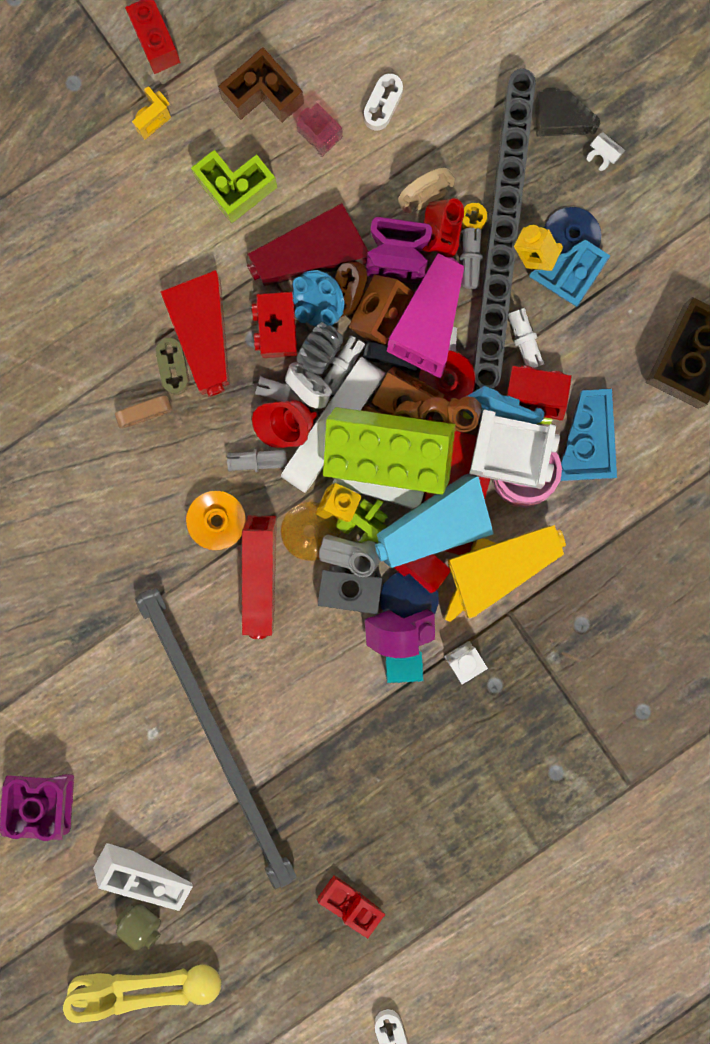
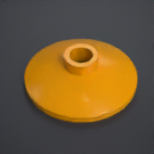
(200, 520)

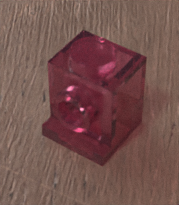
(318, 117)

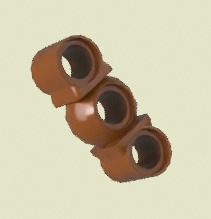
(447, 409)

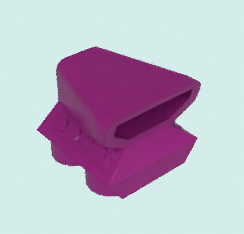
(398, 249)
(36, 807)

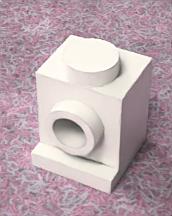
(465, 662)

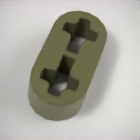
(165, 366)

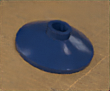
(577, 219)

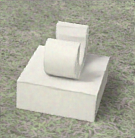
(607, 149)

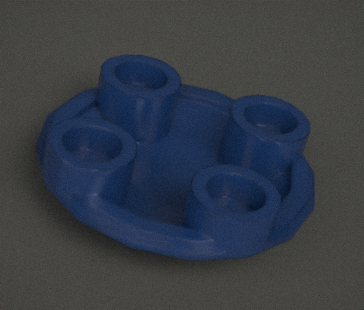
(407, 596)

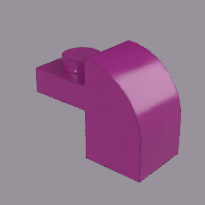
(397, 636)

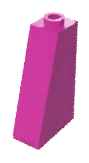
(428, 321)

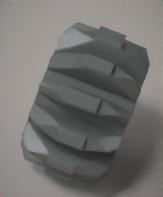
(320, 348)

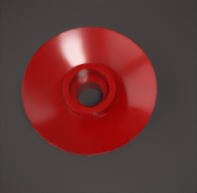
(462, 371)

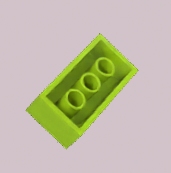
(388, 450)

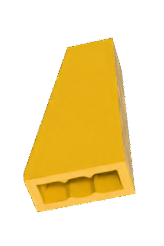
(499, 568)

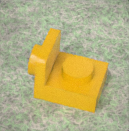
(152, 117)
(338, 502)

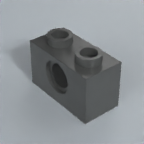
(332, 596)

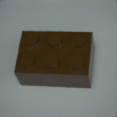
(685, 357)

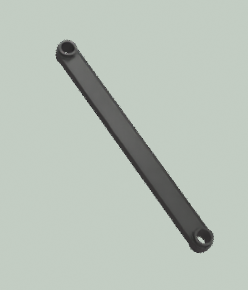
(279, 870)

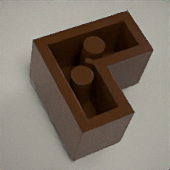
(261, 81)

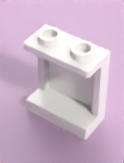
(514, 451)

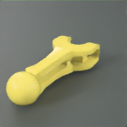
(106, 992)

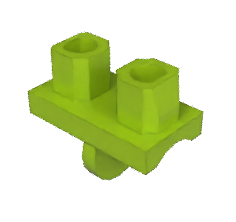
(368, 518)

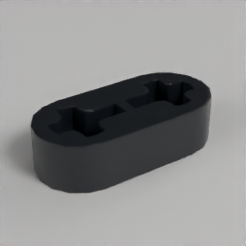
(378, 353)

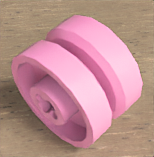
(526, 496)

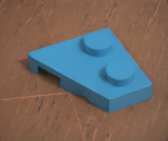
(573, 272)
(505, 406)

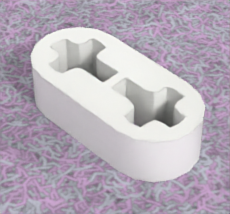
(389, 105)
(308, 386)
(398, 1036)

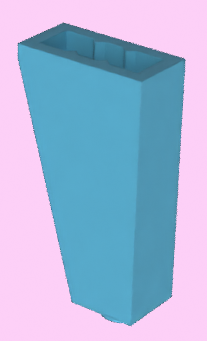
(437, 524)

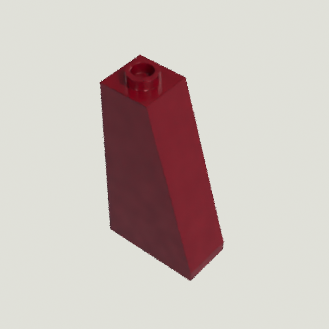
(315, 245)

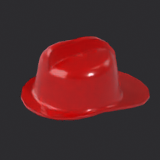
(283, 423)

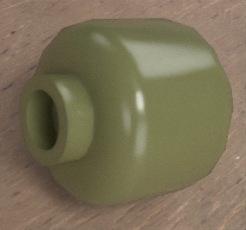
(138, 927)

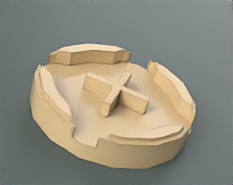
(426, 189)

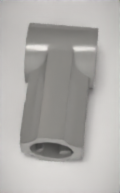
(349, 555)

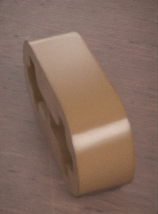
(143, 412)

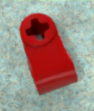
(446, 221)

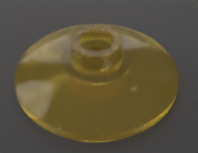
(293, 531)

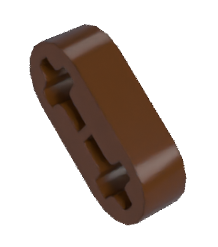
(351, 290)

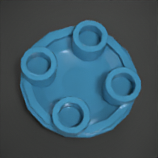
(317, 298)

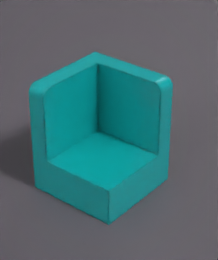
(404, 669)

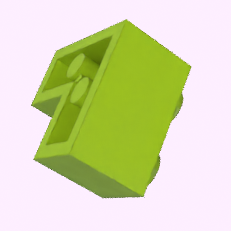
(237, 190)

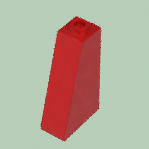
(200, 327)
(258, 575)

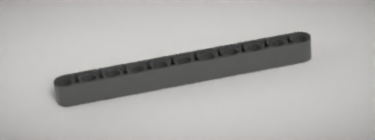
(508, 217)

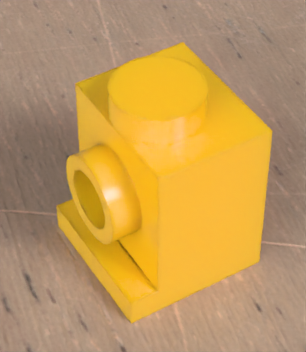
(536, 242)

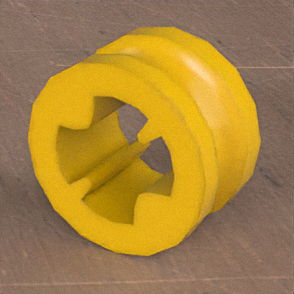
(482, 214)

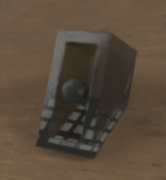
(563, 114)

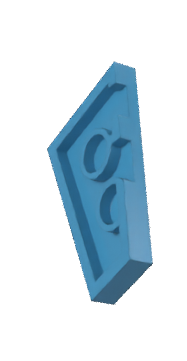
(591, 439)

